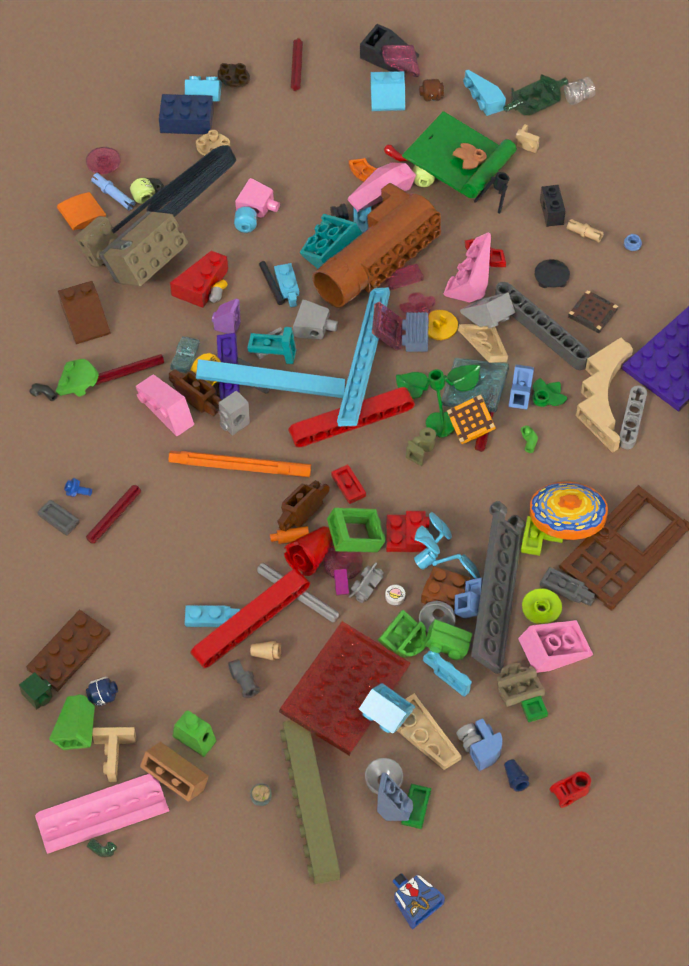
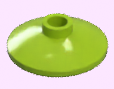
(541, 599)

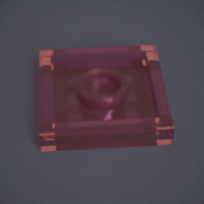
(387, 326)

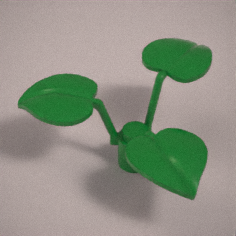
(463, 378)

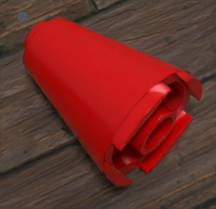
(309, 550)

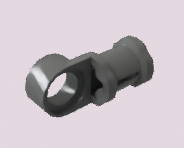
(245, 679)

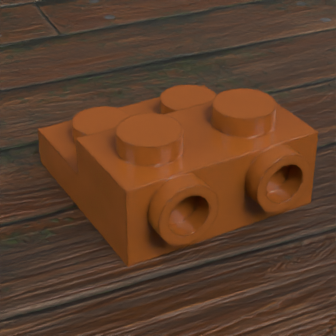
(443, 586)

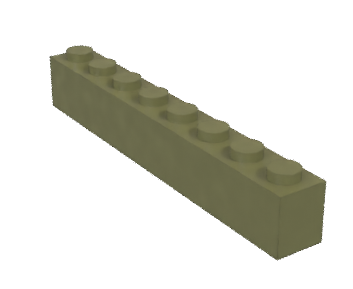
(311, 803)

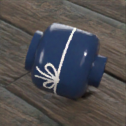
(102, 691)

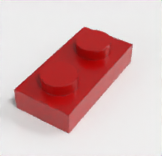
(348, 484)

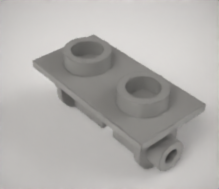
(370, 576)

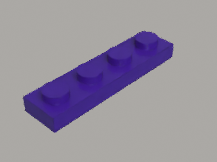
(227, 354)

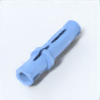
(108, 188)

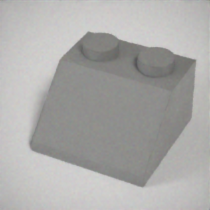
(489, 310)

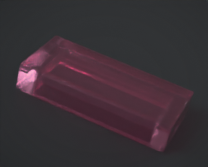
(404, 277)

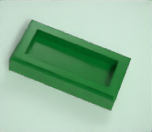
(420, 797)

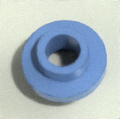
(632, 242)

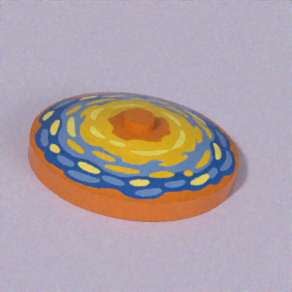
(568, 510)

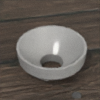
(427, 616)
(379, 766)

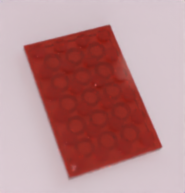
(338, 684)

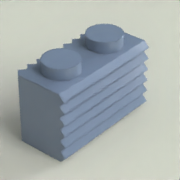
(416, 332)

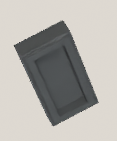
(58, 517)

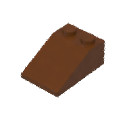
(84, 312)

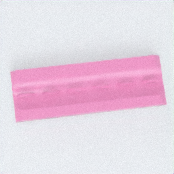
(101, 812)

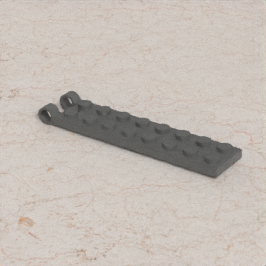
(497, 588)

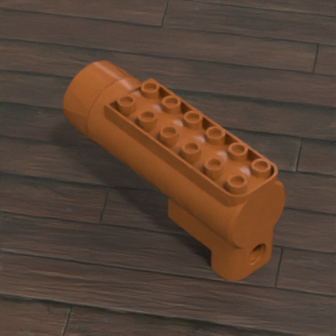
(394, 236)

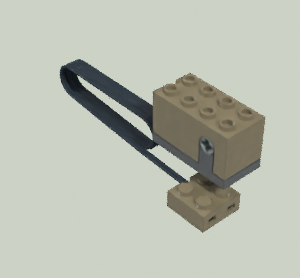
(154, 236)

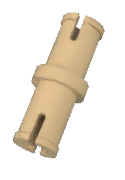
(585, 230)

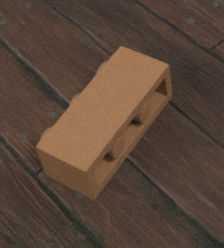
(174, 771)

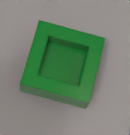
(534, 709)

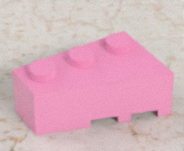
(165, 404)

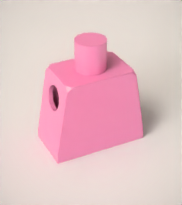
(257, 197)

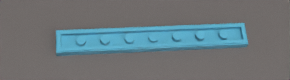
(270, 378)

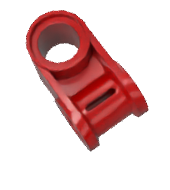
(568, 791)

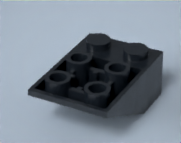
(372, 46)

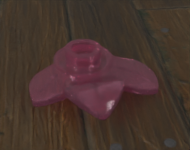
(418, 303)

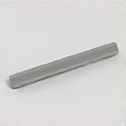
(307, 598)

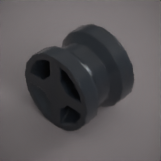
(340, 211)

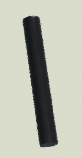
(271, 282)

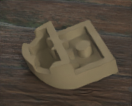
(518, 684)

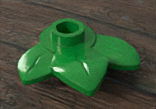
(548, 392)

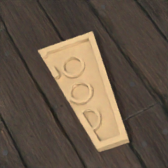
(428, 736)

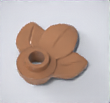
(471, 156)

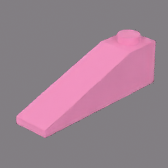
(370, 190)
(473, 272)

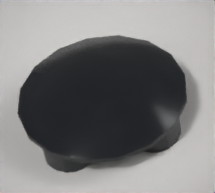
(552, 273)

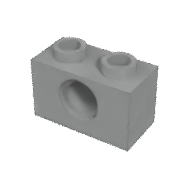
(234, 413)

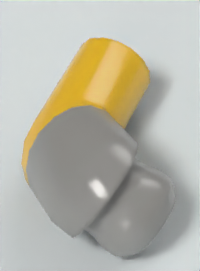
(216, 291)

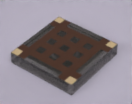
(593, 311)

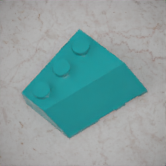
(329, 239)

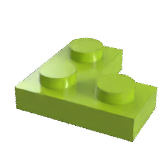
(534, 538)

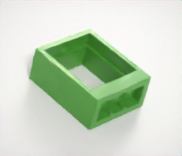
(337, 525)

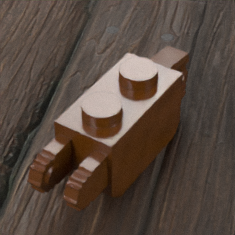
(196, 391)
(302, 504)

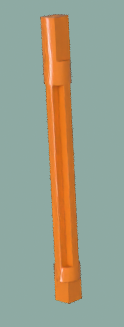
(240, 463)

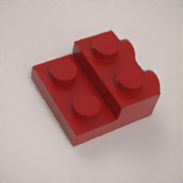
(402, 531)

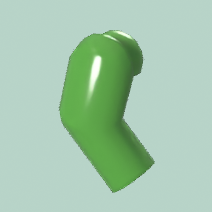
(530, 437)

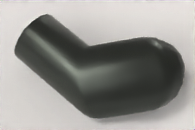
(157, 184)
(45, 389)

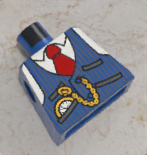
(416, 899)

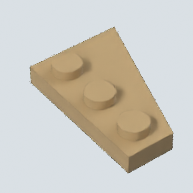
(485, 341)

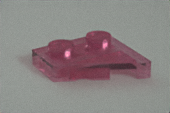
(401, 57)

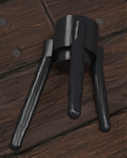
(500, 183)

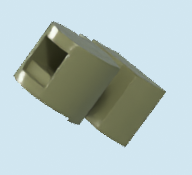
(419, 444)

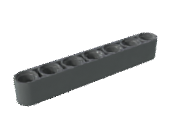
(545, 328)

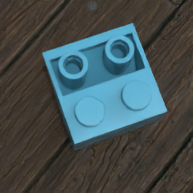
(210, 87)

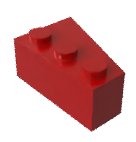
(196, 282)

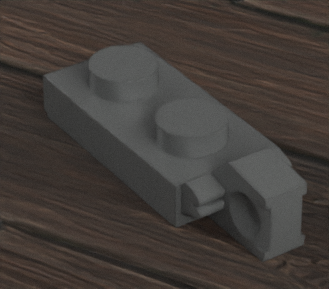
(567, 586)

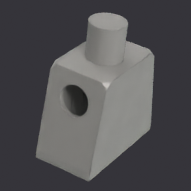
(313, 321)

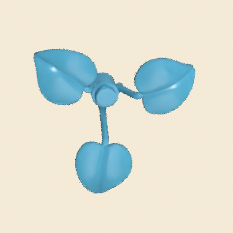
(430, 554)

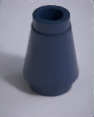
(516, 776)

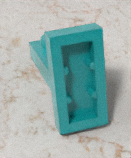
(274, 344)

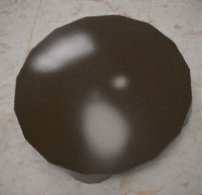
(233, 74)

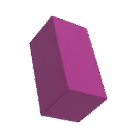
(341, 582)

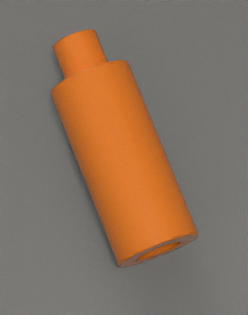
(290, 535)

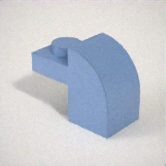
(521, 386)
(468, 603)
(488, 750)

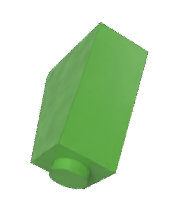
(74, 724)

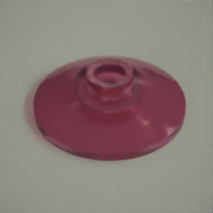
(103, 160)

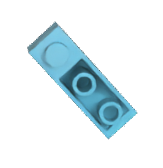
(486, 93)

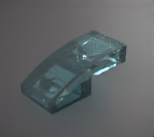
(185, 354)

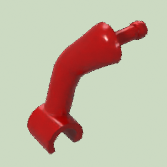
(389, 150)

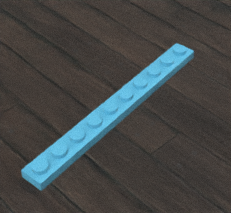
(361, 363)

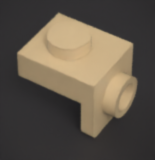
(526, 140)

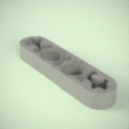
(632, 417)

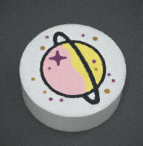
(395, 595)

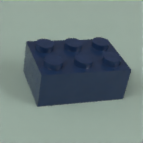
(186, 114)

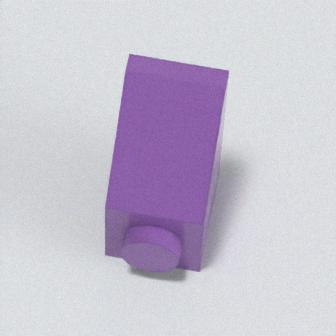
(227, 317)

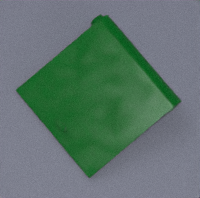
(437, 156)

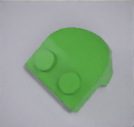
(77, 377)
(404, 636)

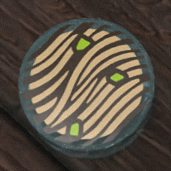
(260, 794)

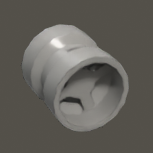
(468, 735)

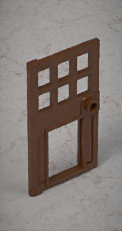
(623, 550)

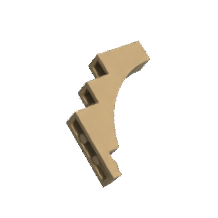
(595, 410)

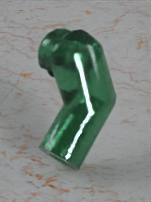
(100, 850)

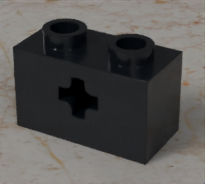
(552, 205)

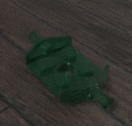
(545, 89)

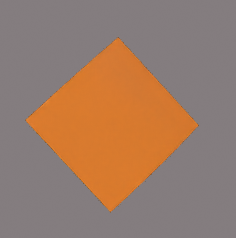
(80, 210)

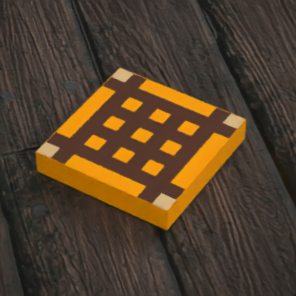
(471, 419)

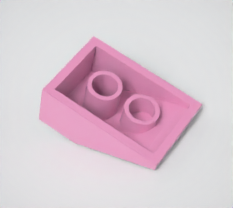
(554, 645)

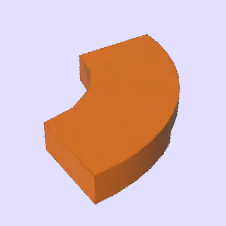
(361, 168)

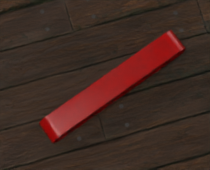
(372, 410)
(250, 618)

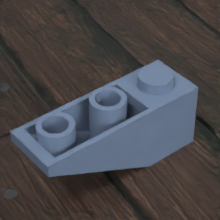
(392, 801)

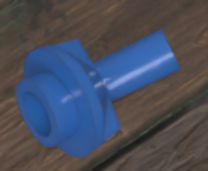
(72, 487)

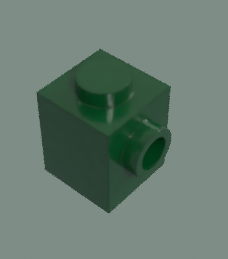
(36, 690)

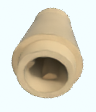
(266, 650)

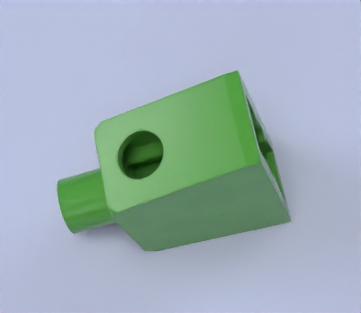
(191, 731)

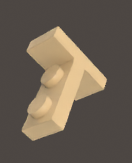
(112, 738)

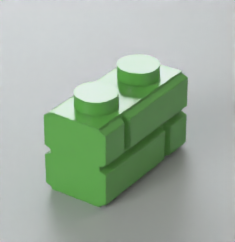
(448, 639)

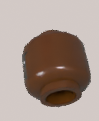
(431, 90)

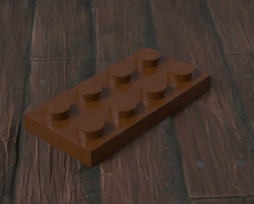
(68, 650)

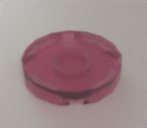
(343, 560)

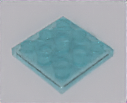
(489, 385)

